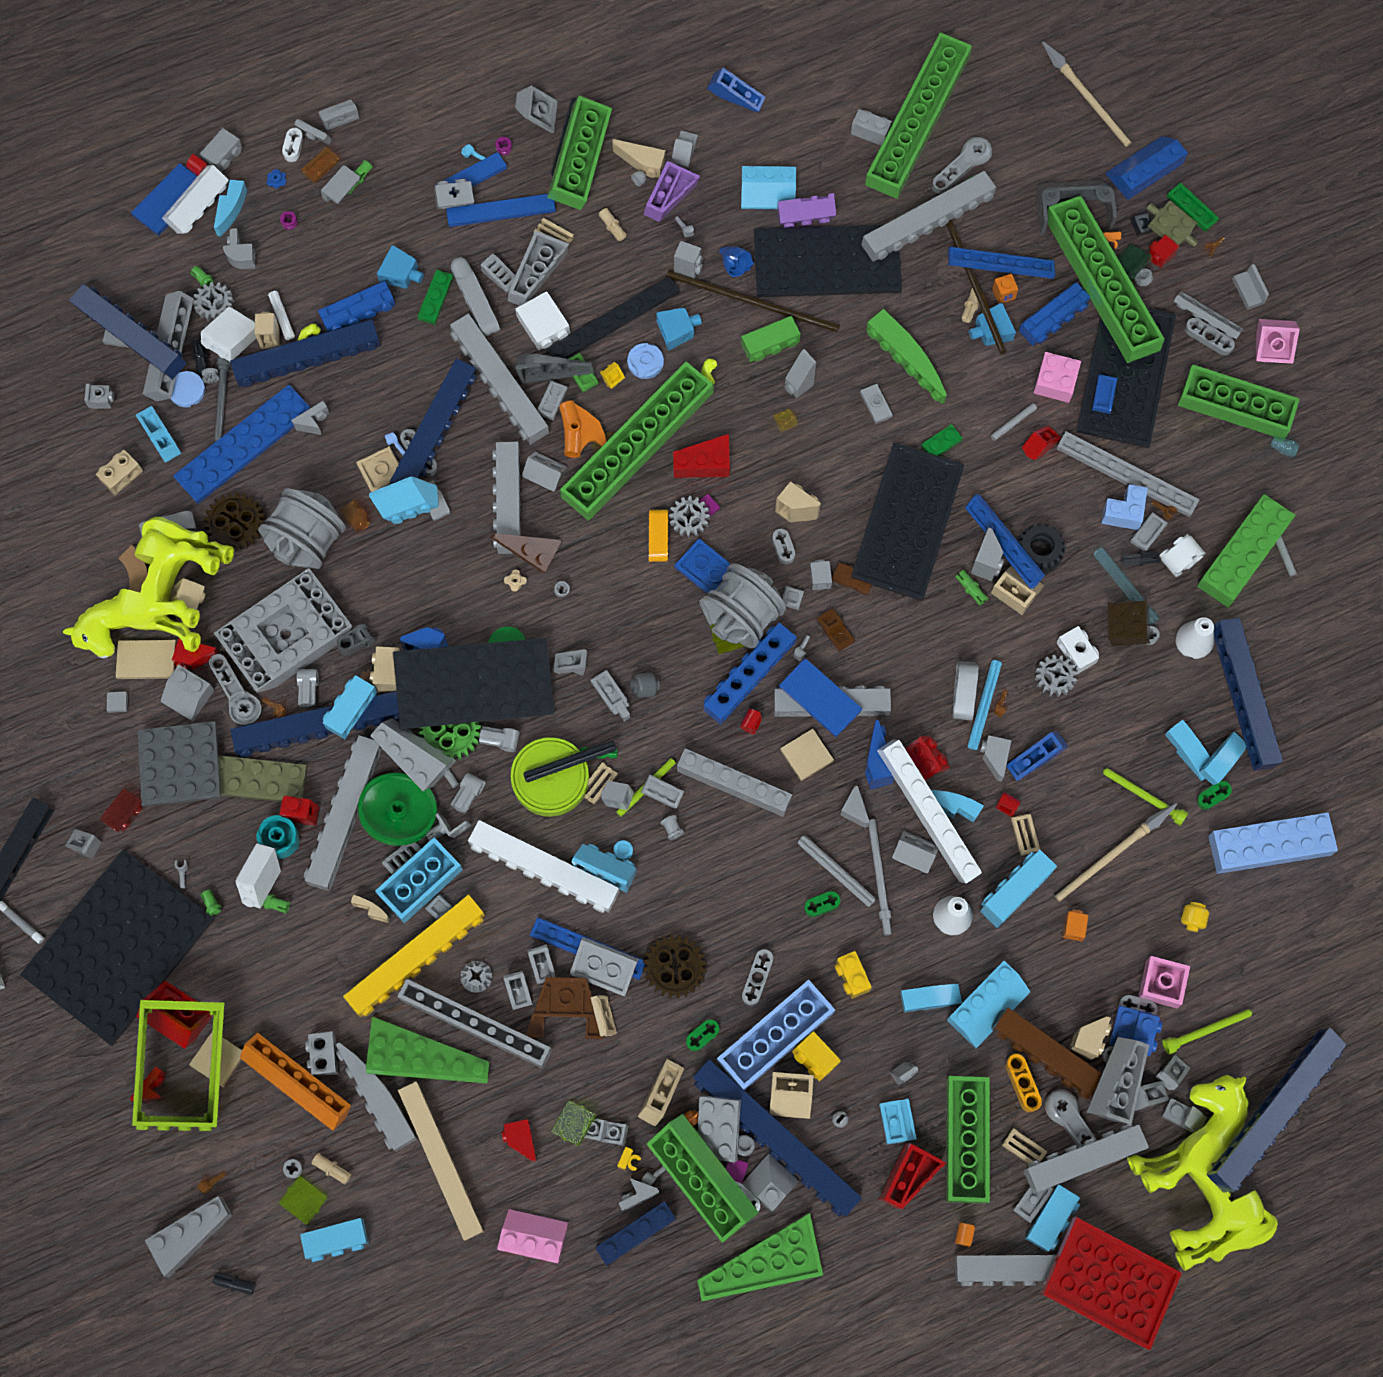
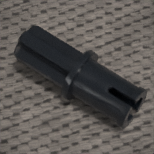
(199, 356)
(1140, 558)
(234, 1283)

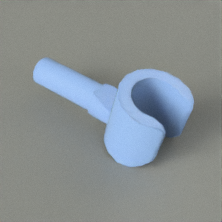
(391, 438)

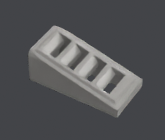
(490, 265)
(393, 857)
(903, 1072)

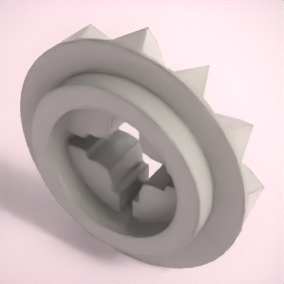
(475, 986)

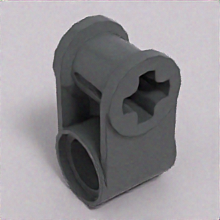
(356, 639)

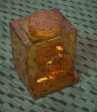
(355, 516)

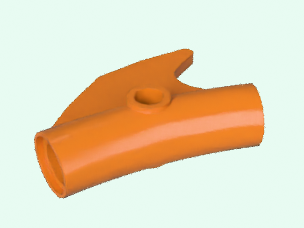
(579, 429)

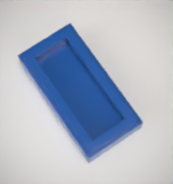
(1104, 394)

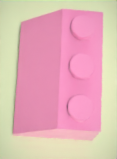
(533, 1236)

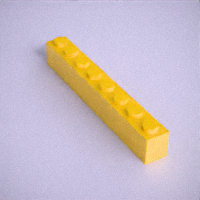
(414, 956)

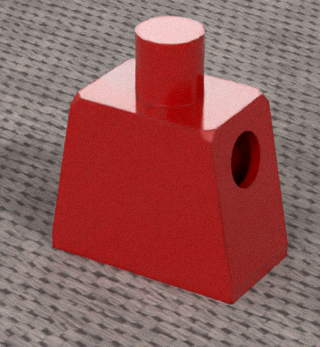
(298, 810)

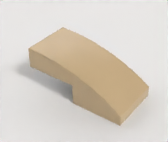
(374, 911)

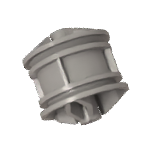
(301, 528)
(742, 605)

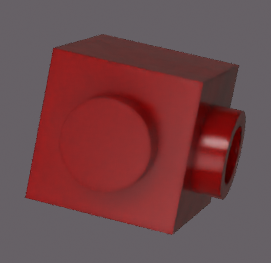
(1163, 251)

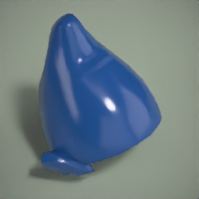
(736, 260)

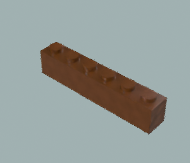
(1047, 1052)

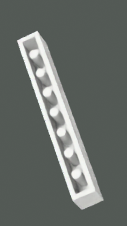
(929, 811)
(543, 866)

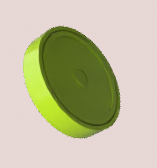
(553, 793)

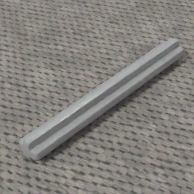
(836, 870)

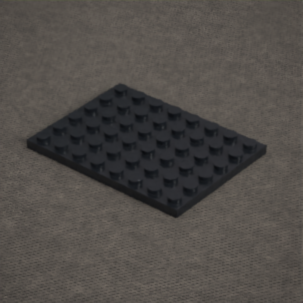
(117, 947)

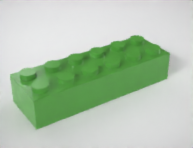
(579, 153)
(1238, 402)
(1246, 550)
(968, 1139)
(702, 1178)

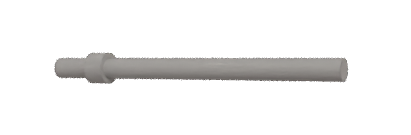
(884, 914)

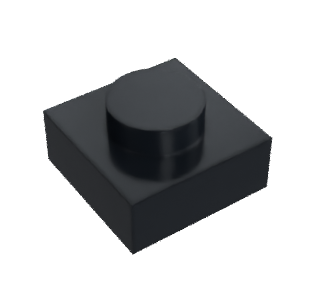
(1141, 224)

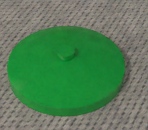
(396, 810)

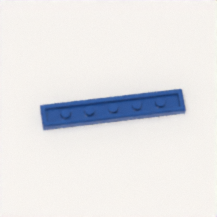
(500, 210)
(1001, 262)
(1011, 548)
(569, 940)

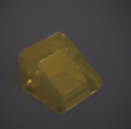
(785, 420)

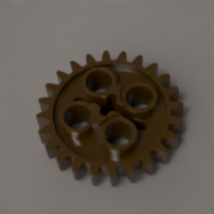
(245, 508)
(656, 968)

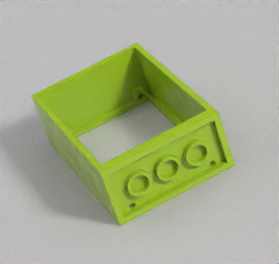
(184, 1123)

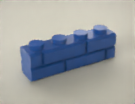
(357, 307)
(1054, 314)

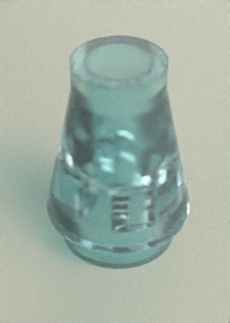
(1286, 447)

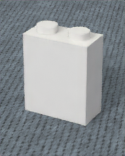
(542, 321)
(228, 334)
(258, 876)

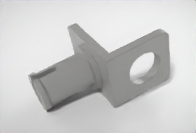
(443, 828)

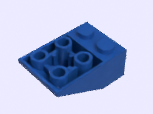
(876, 770)

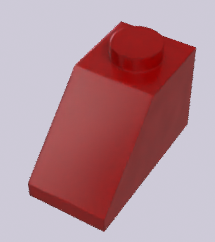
(1040, 442)
(190, 659)
(519, 1138)

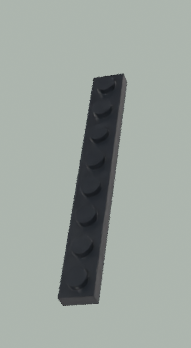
(614, 319)

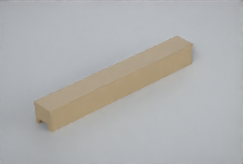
(441, 1161)

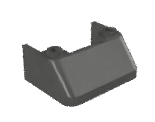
(1054, 192)

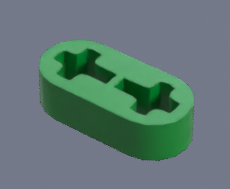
(1216, 799)
(820, 900)
(699, 1032)

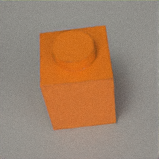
(1005, 289)
(1075, 925)

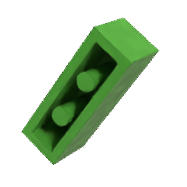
(770, 339)

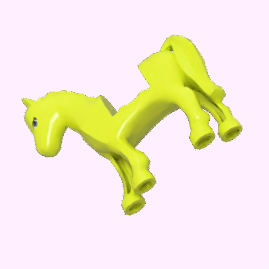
(166, 549)
(1235, 1222)

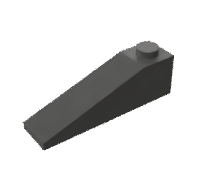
(542, 368)

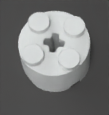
(1182, 555)

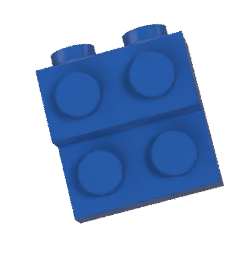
(1136, 1026)

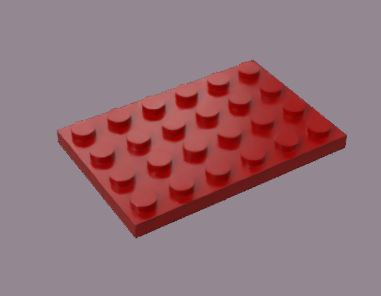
(1111, 1283)

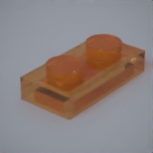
(320, 165)

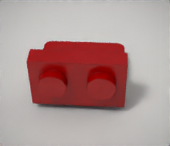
(927, 757)

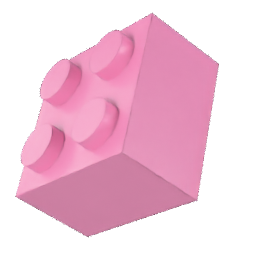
(1057, 377)
(1164, 982)

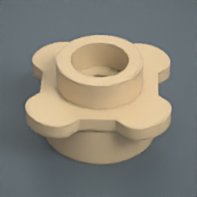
(515, 586)

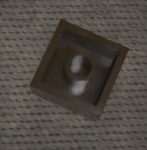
(1129, 623)

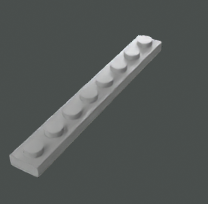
(1127, 473)

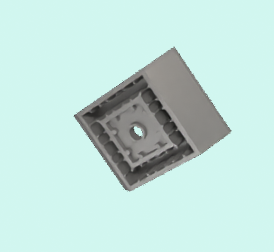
(296, 607)

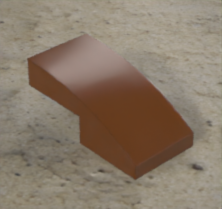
(842, 576)
(835, 630)

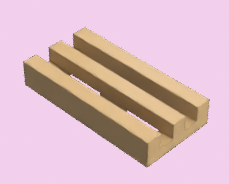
(570, 236)
(608, 770)
(1018, 837)
(603, 1015)
(1009, 1139)

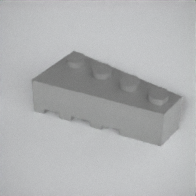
(537, 265)
(412, 754)
(1120, 1082)
(182, 1238)

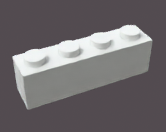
(195, 199)

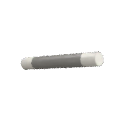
(21, 923)

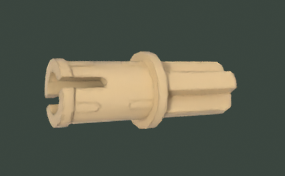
(612, 224)
(970, 307)
(331, 1168)

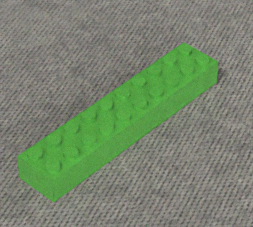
(918, 115)
(1104, 279)
(637, 441)

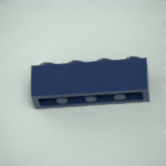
(635, 1234)

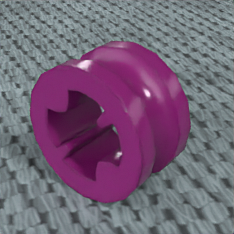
(505, 150)
(288, 214)

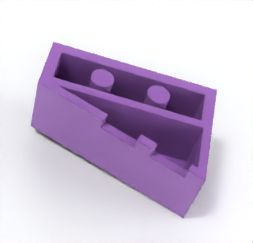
(670, 189)
(806, 210)

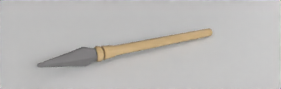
(1060, 63)
(1152, 822)

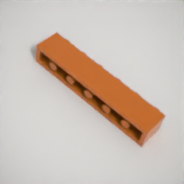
(295, 1081)

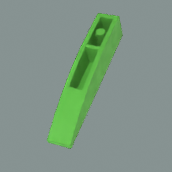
(906, 352)

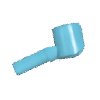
(467, 150)

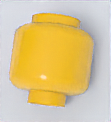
(1195, 916)

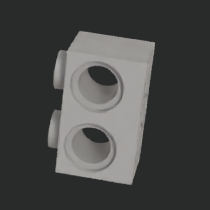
(327, 1053)

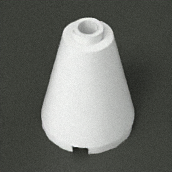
(1196, 638)
(952, 915)

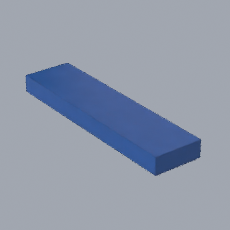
(480, 171)

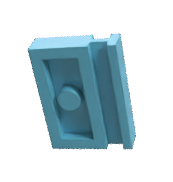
(897, 1121)

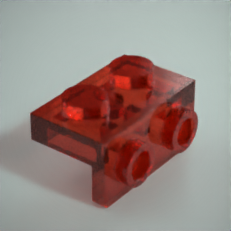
(121, 811)

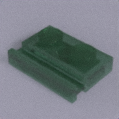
(1133, 260)

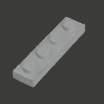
(1203, 312)

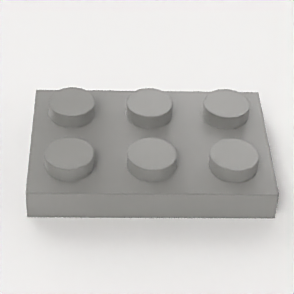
(604, 966)
(720, 1126)

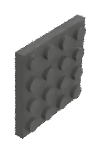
(179, 764)

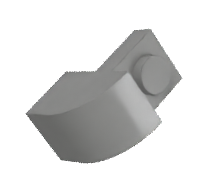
(239, 255)

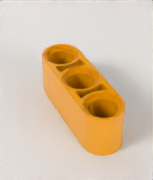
(658, 535)
(1023, 1093)

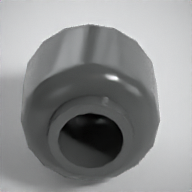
(644, 685)

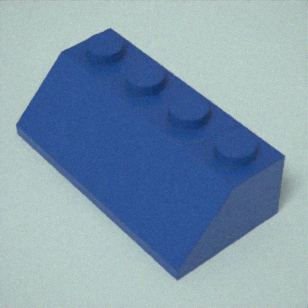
(1147, 166)

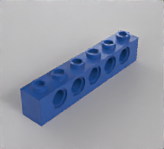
(721, 711)

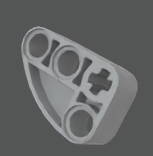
(965, 690)

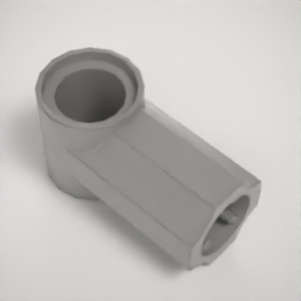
(307, 681)
(504, 739)
(469, 788)

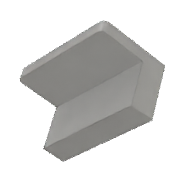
(339, 114)
(340, 185)
(1251, 287)
(543, 471)
(915, 852)

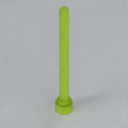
(1177, 815)
(1172, 1044)

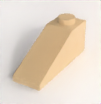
(641, 157)
(661, 1093)

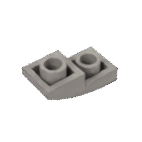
(607, 1132)

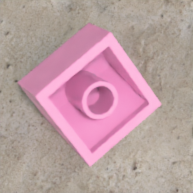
(1276, 340)

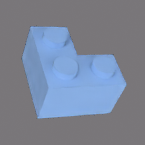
(1127, 512)

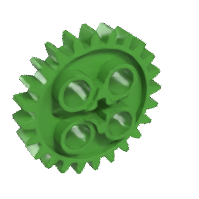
(460, 744)

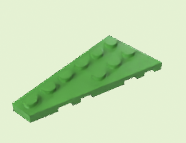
(408, 1054)
(778, 1260)

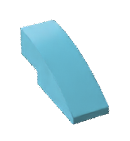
(229, 206)
(158, 434)
(1188, 747)
(1223, 759)
(955, 803)
(930, 997)

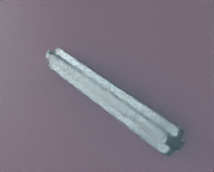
(1122, 580)

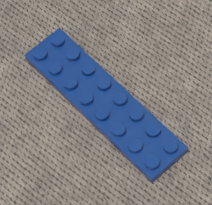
(241, 445)

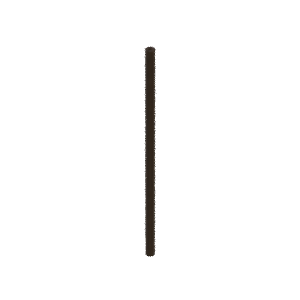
(978, 292)
(753, 301)

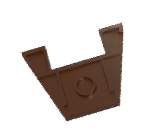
(564, 999)

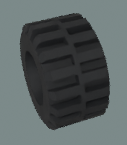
(1049, 537)

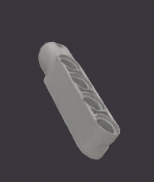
(474, 296)

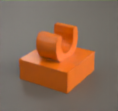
(1112, 236)

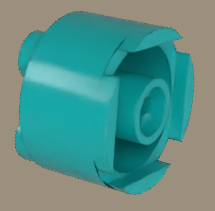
(289, 836)

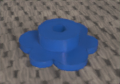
(279, 181)

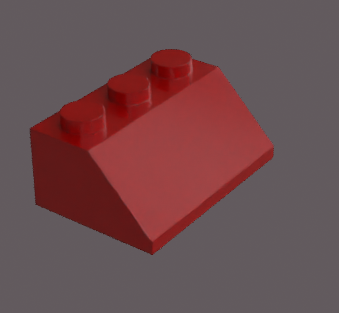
(177, 1025)

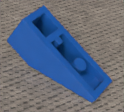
(735, 90)
(1037, 755)

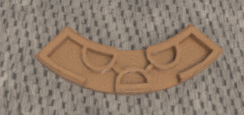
(136, 569)

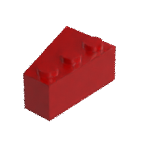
(703, 459)
(909, 1175)

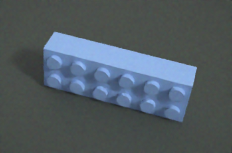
(1272, 843)
(775, 1035)

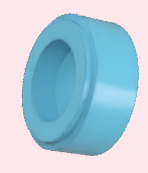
(623, 850)

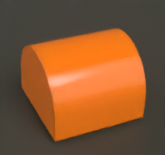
(965, 1234)

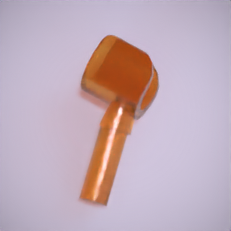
(1213, 246)
(1164, 509)
(999, 709)
(278, 711)
(205, 1187)

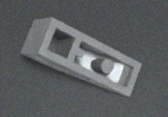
(801, 375)

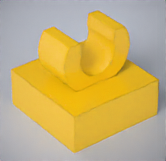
(612, 375)
(626, 1159)

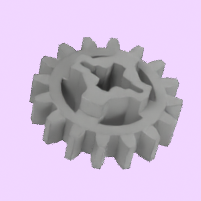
(206, 297)
(696, 517)
(1063, 677)

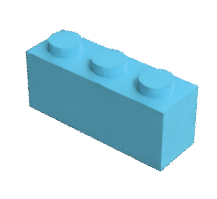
(349, 707)
(1053, 1218)
(334, 1240)

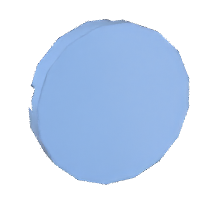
(645, 361)
(187, 389)

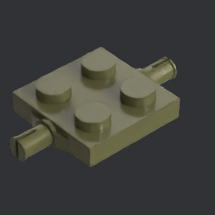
(1173, 223)

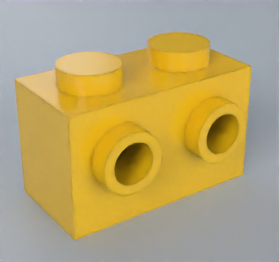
(853, 974)
(816, 1056)

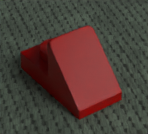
(153, 1080)

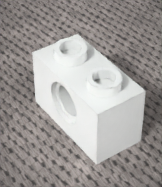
(1081, 660)

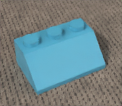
(767, 186)
(405, 499)
(605, 866)

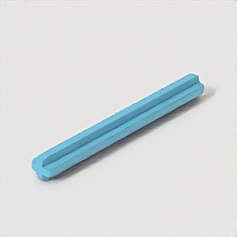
(984, 704)

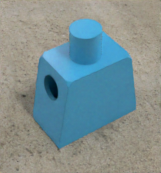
(399, 269)
(1002, 322)
(676, 326)

